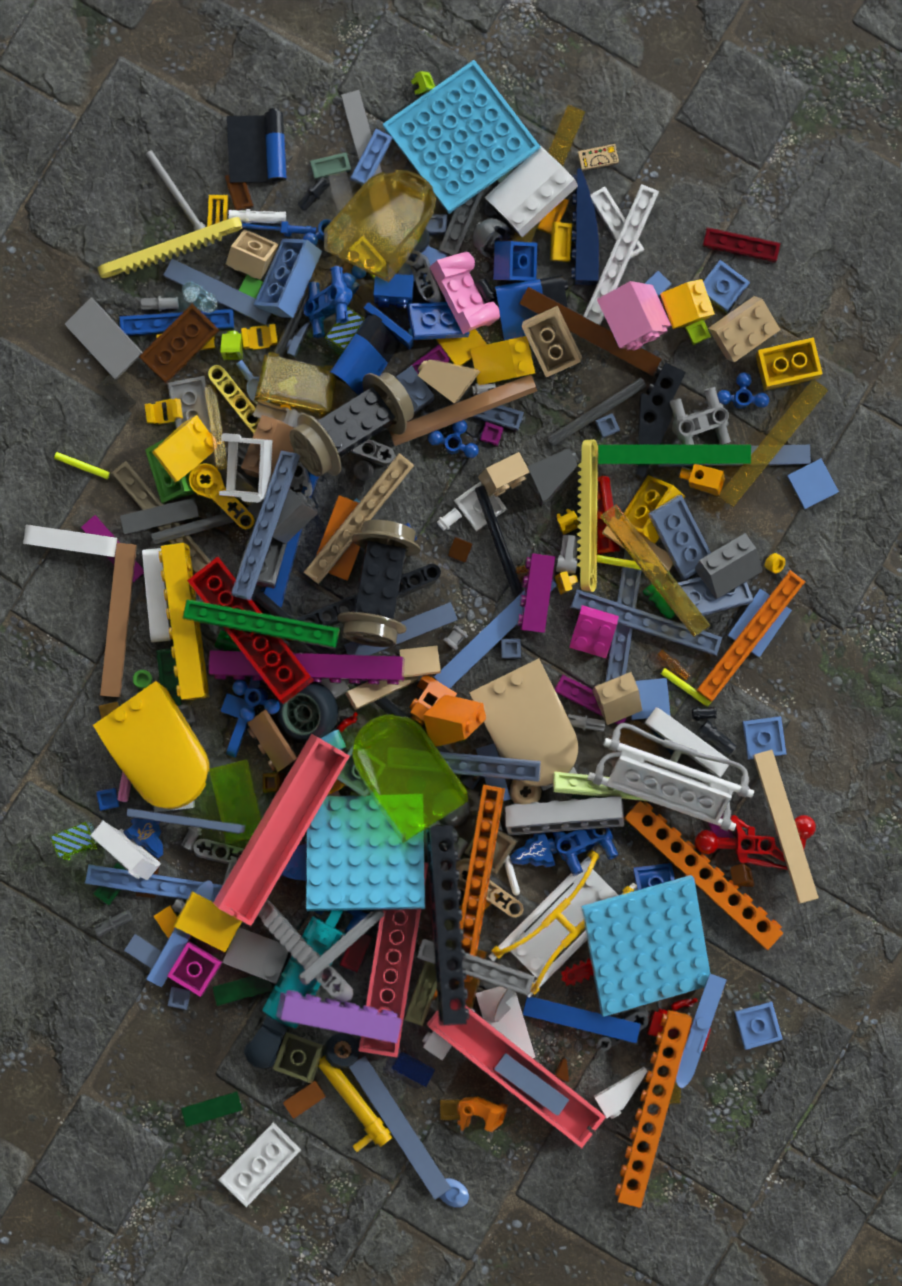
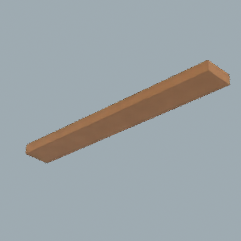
(466, 409)
(118, 620)

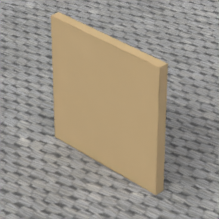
(421, 661)

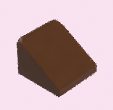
(460, 549)
(272, 781)
(742, 875)
(562, 1070)

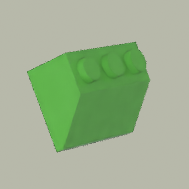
(166, 487)

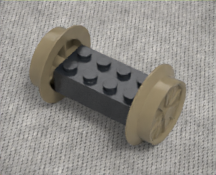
(379, 407)
(379, 582)

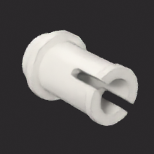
(449, 519)

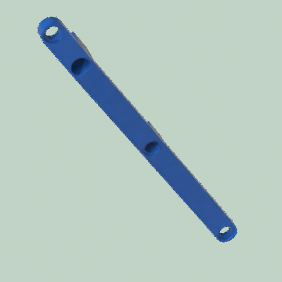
(233, 704)

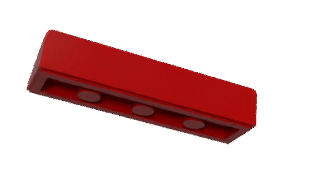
(604, 503)

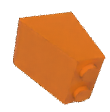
(453, 719)

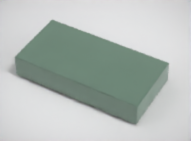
(330, 165)

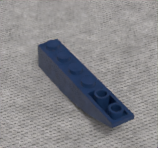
(585, 235)

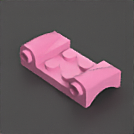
(461, 292)

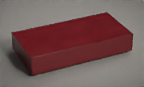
(355, 953)

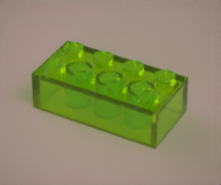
(236, 798)

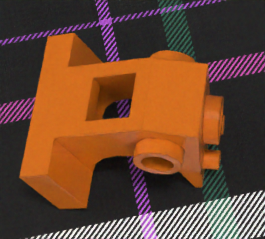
(430, 687)
(491, 1113)

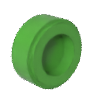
(142, 679)

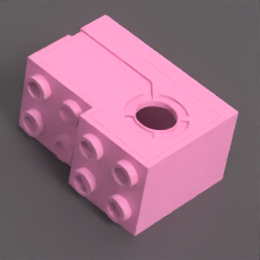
(634, 314)

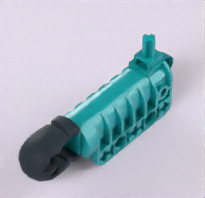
(265, 1044)

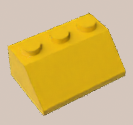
(648, 498)

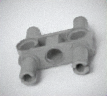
(701, 420)

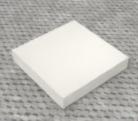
(471, 508)

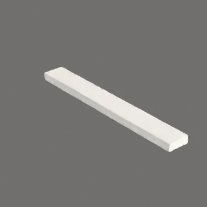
(622, 250)

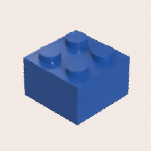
(396, 292)

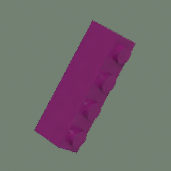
(537, 593)

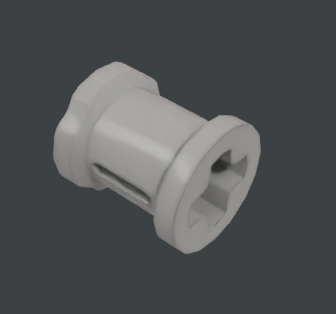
(455, 637)

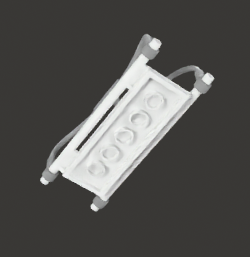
(667, 788)

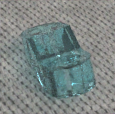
(199, 297)

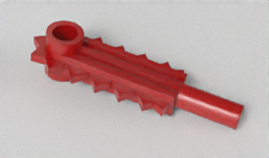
(577, 973)

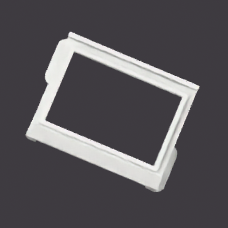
(264, 471)
(126, 851)

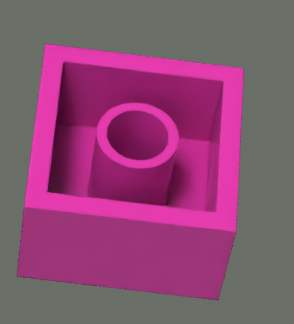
(594, 631)
(194, 969)

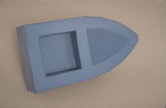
(294, 345)

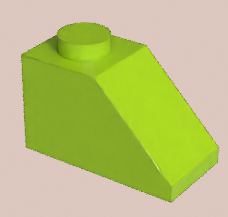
(232, 346)

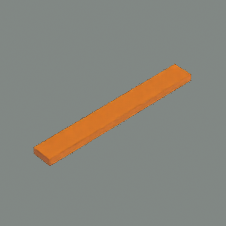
(750, 636)

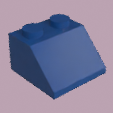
(515, 260)

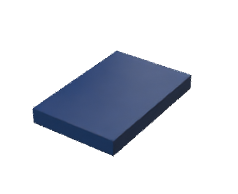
(433, 321)
(399, 334)

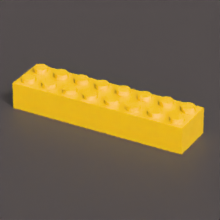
(185, 633)

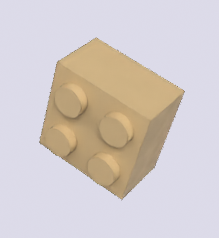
(504, 474)

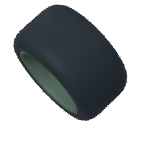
(300, 722)

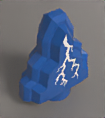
(536, 851)

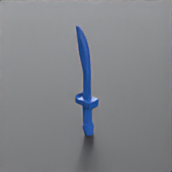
(285, 228)

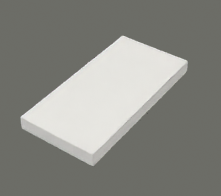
(512, 1023)
(259, 1164)

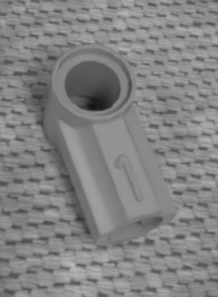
(567, 559)

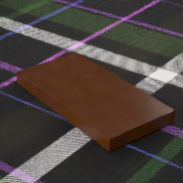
(179, 343)

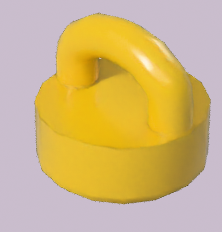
(775, 563)

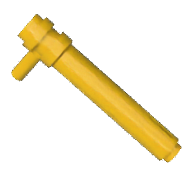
(372, 1124)

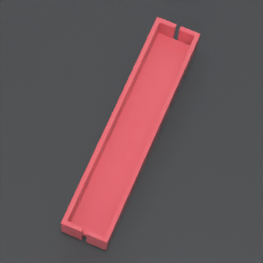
(281, 829)
(487, 1046)

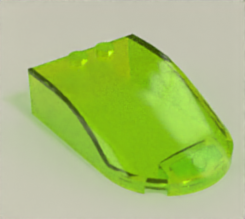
(406, 774)

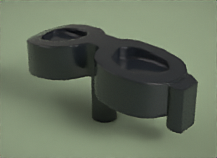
(490, 212)

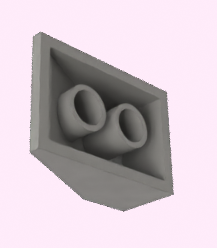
(256, 955)

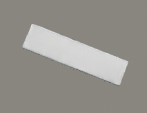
(611, 215)

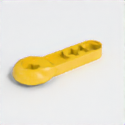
(212, 491)

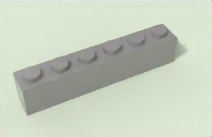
(564, 815)

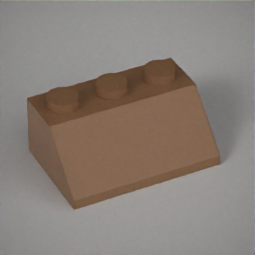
(267, 429)
(271, 741)

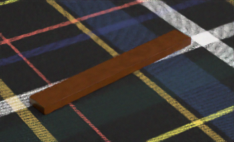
(591, 331)

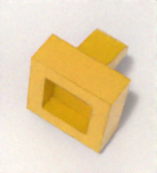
(568, 522)
(565, 582)

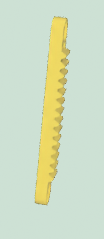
(170, 247)
(588, 516)

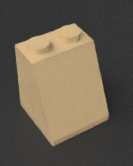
(447, 378)
(618, 698)

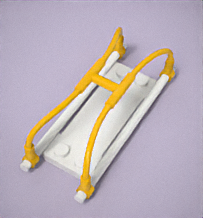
(558, 925)

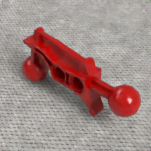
(707, 841)

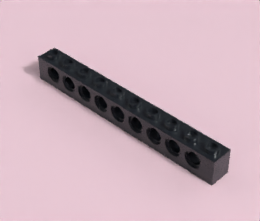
(440, 934)

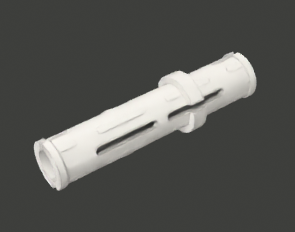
(258, 216)

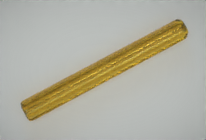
(216, 426)

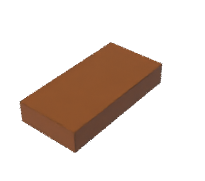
(304, 1099)

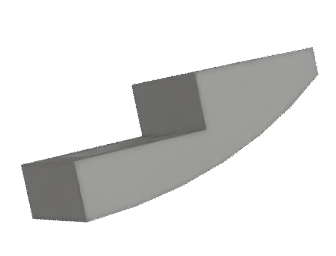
(502, 1007)

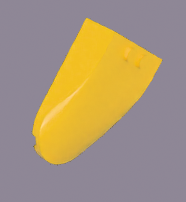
(156, 748)

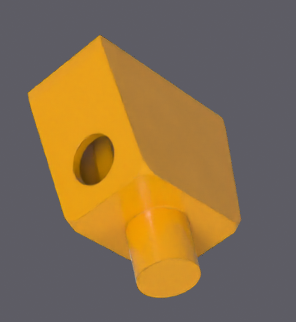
(711, 481)

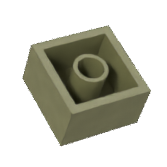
(299, 1057)

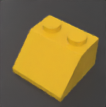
(687, 304)

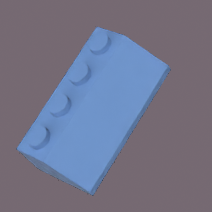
(288, 277)

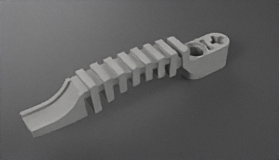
(290, 417)
(304, 953)

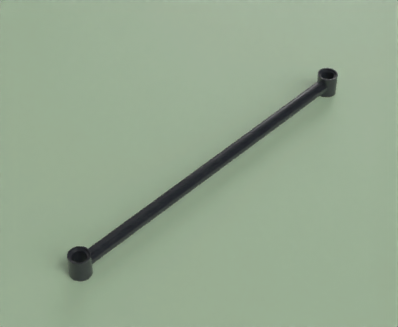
(384, 703)

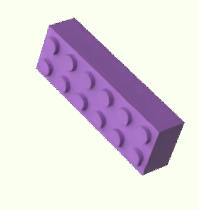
(339, 1017)

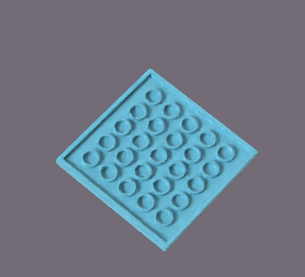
(461, 136)
(360, 860)
(646, 945)

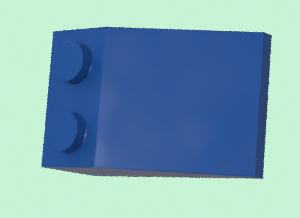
(653, 875)

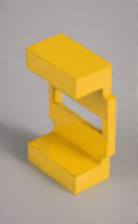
(250, 338)
(154, 412)

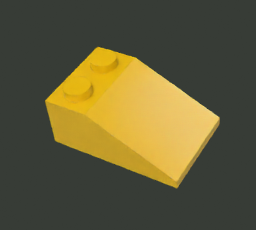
(502, 360)
(185, 448)

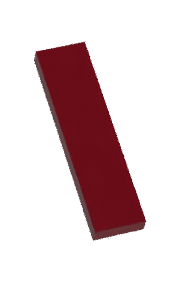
(741, 244)

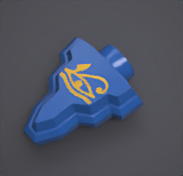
(146, 834)

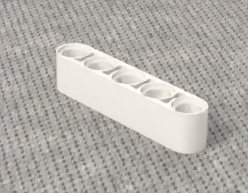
(70, 540)
(156, 603)
(675, 732)

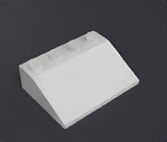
(531, 191)

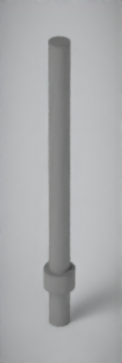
(175, 192)

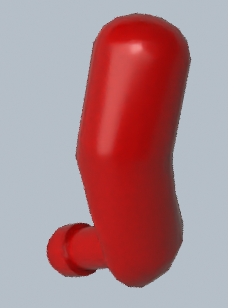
(346, 722)
(683, 1003)

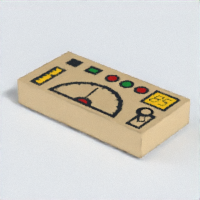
(598, 157)

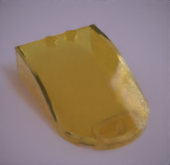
(382, 223)

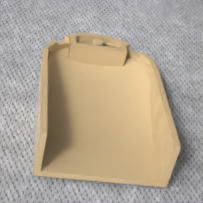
(529, 721)

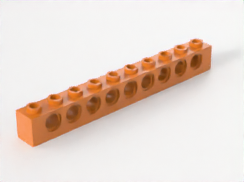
(480, 868)
(765, 938)
(634, 1195)

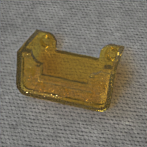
(296, 384)

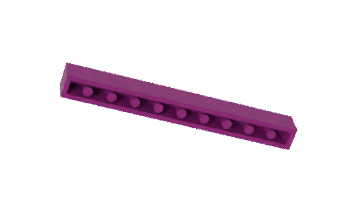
(319, 666)

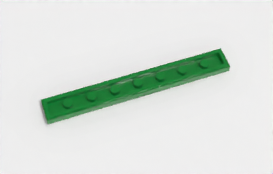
(675, 454)
(261, 623)

